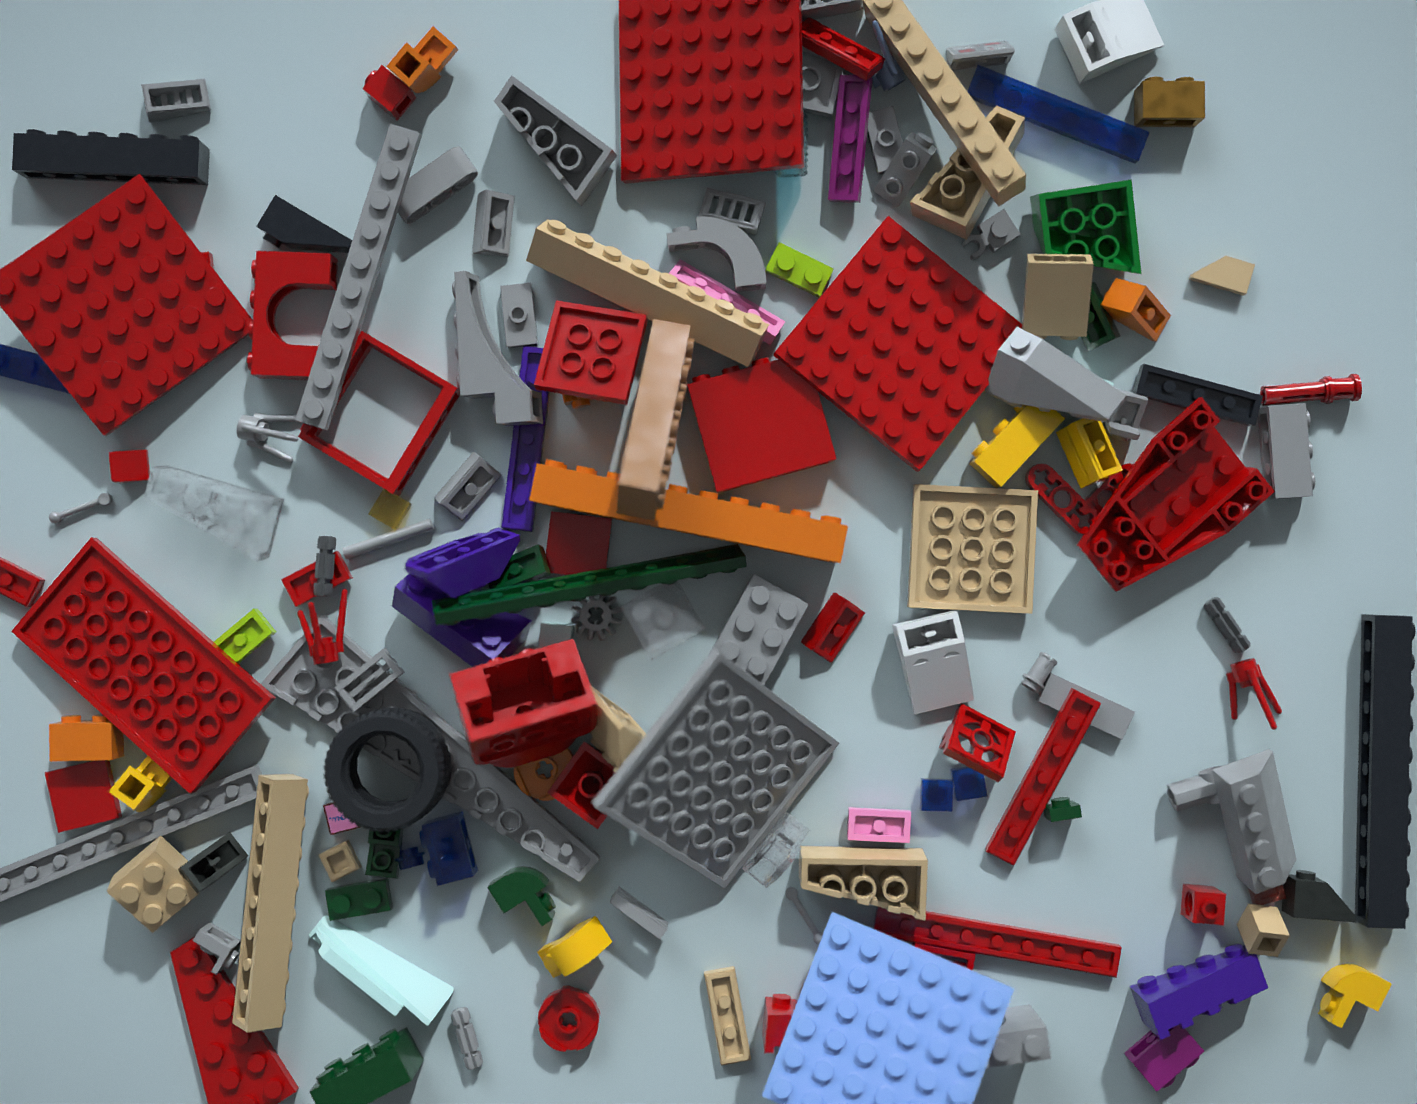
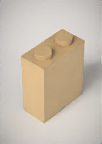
(1057, 295)

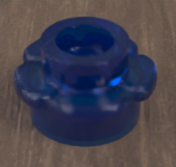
(410, 858)

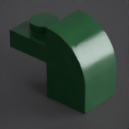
(522, 885)

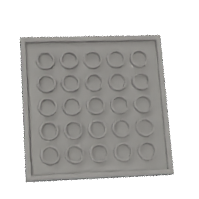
(716, 770)

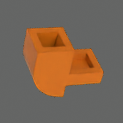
(421, 65)

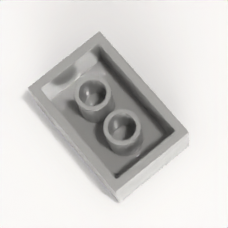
(760, 627)

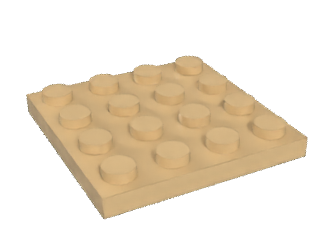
(972, 548)

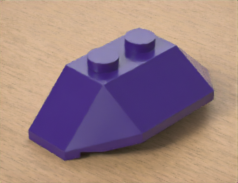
(464, 562)

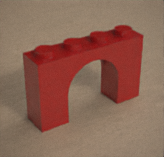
(275, 278)

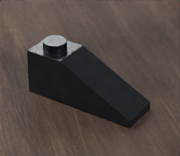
(298, 230)

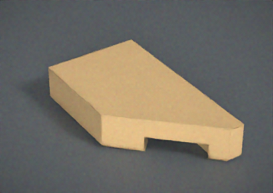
(1226, 274)

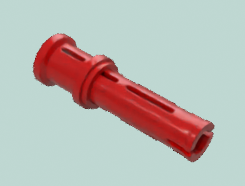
(1324, 390)

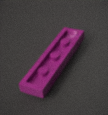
(849, 139)

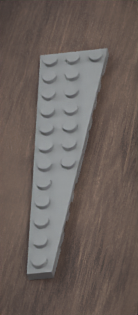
(476, 788)

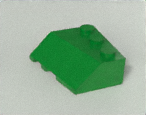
(1090, 222)

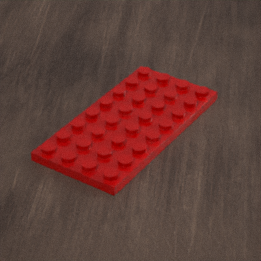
(143, 665)

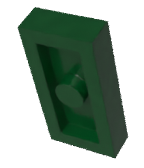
(524, 568)
(358, 899)

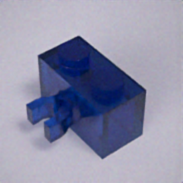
(448, 848)

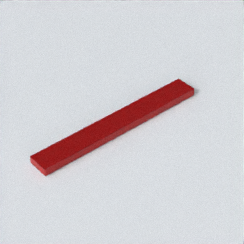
(1002, 941)

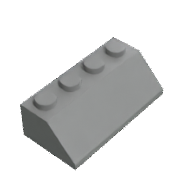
(1256, 821)

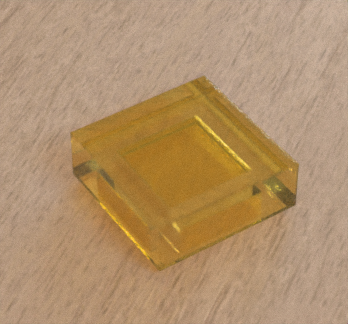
(390, 509)

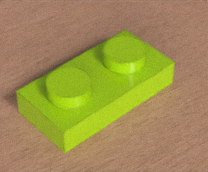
(799, 270)
(245, 635)

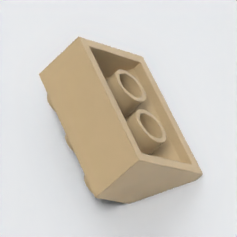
(615, 731)

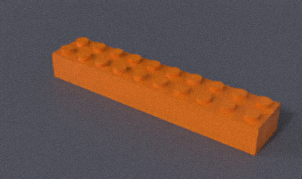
(695, 514)

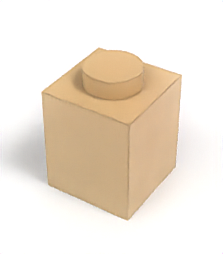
(1263, 930)

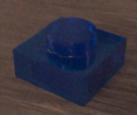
(968, 784)
(936, 794)

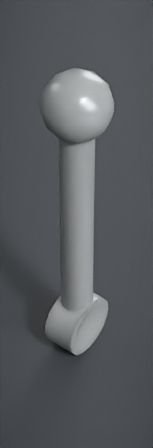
(103, 499)
(791, 894)

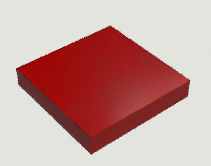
(577, 543)
(82, 795)

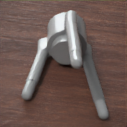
(256, 430)

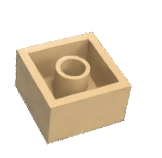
(153, 885)

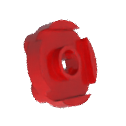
(571, 1036)

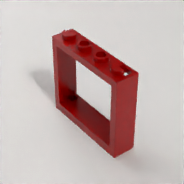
(423, 437)

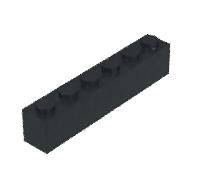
(110, 158)

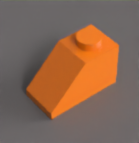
(1136, 308)

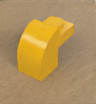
(141, 786)
(575, 948)
(1348, 985)

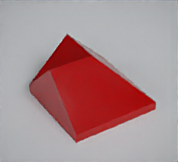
(582, 782)

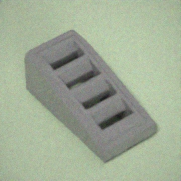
(167, 111)
(734, 199)

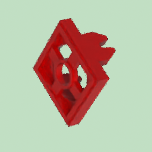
(1004, 736)

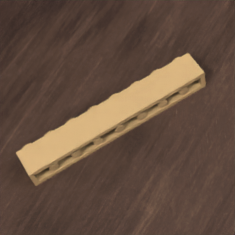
(948, 99)
(646, 291)
(270, 902)

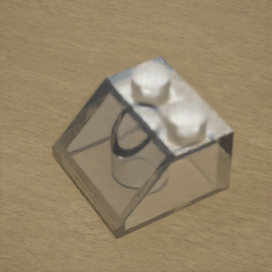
(662, 618)

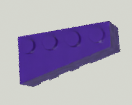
(470, 639)
(1197, 989)

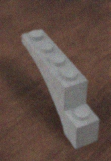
(481, 363)

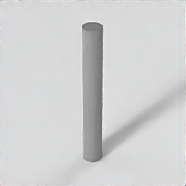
(388, 538)

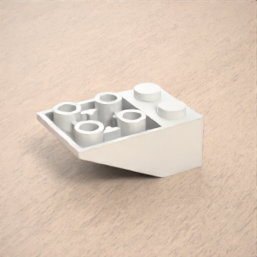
(1107, 36)
(934, 661)

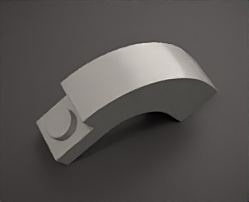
(730, 242)

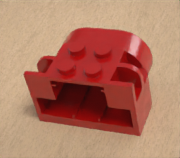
(525, 705)

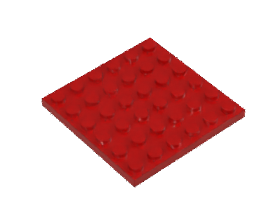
(710, 88)
(121, 305)
(899, 343)

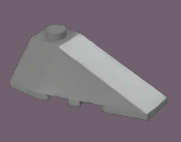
(1043, 377)

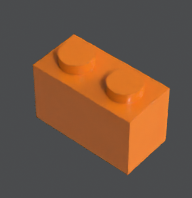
(85, 739)

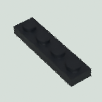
(1183, 390)

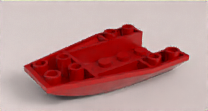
(1173, 500)

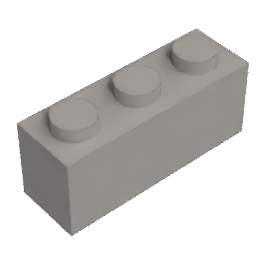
(1286, 450)

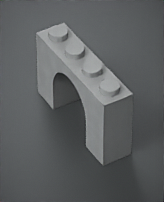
(1020, 1038)

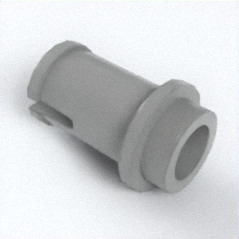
(1039, 672)

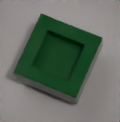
(1062, 809)

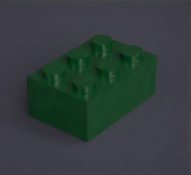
(370, 1071)

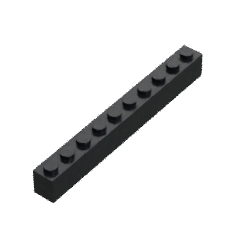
(1384, 771)

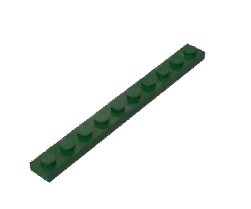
(586, 584)

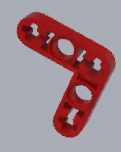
(1087, 506)

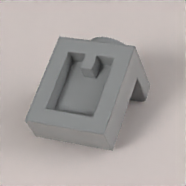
(218, 942)

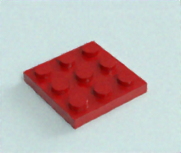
(591, 352)

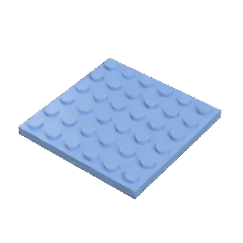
(886, 1025)

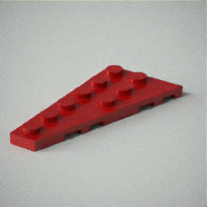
(231, 1062)

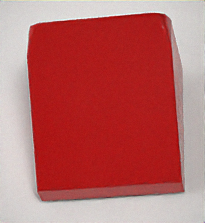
(129, 466)

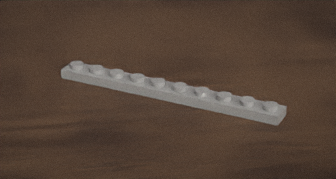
(358, 277)
(128, 833)

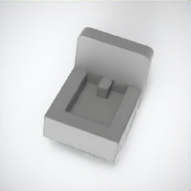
(1128, 417)

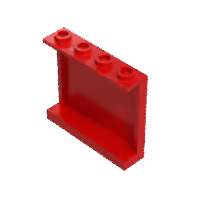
(759, 423)

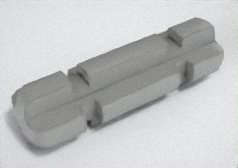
(466, 1038)

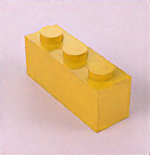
(1013, 443)

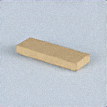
(727, 1015)

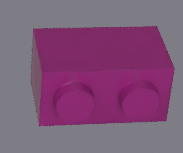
(1165, 1058)

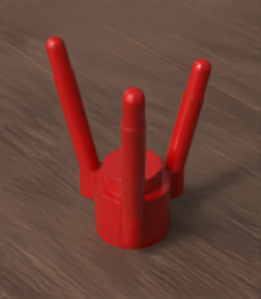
(323, 648)
(1249, 674)

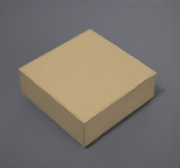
(340, 860)

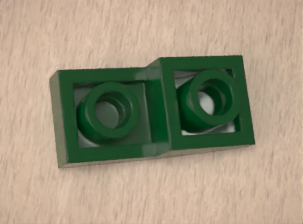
(382, 853)

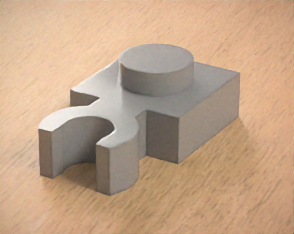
(994, 233)

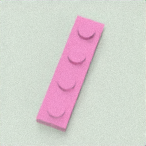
(693, 277)

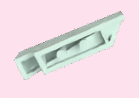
(380, 972)

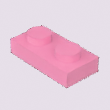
(879, 825)

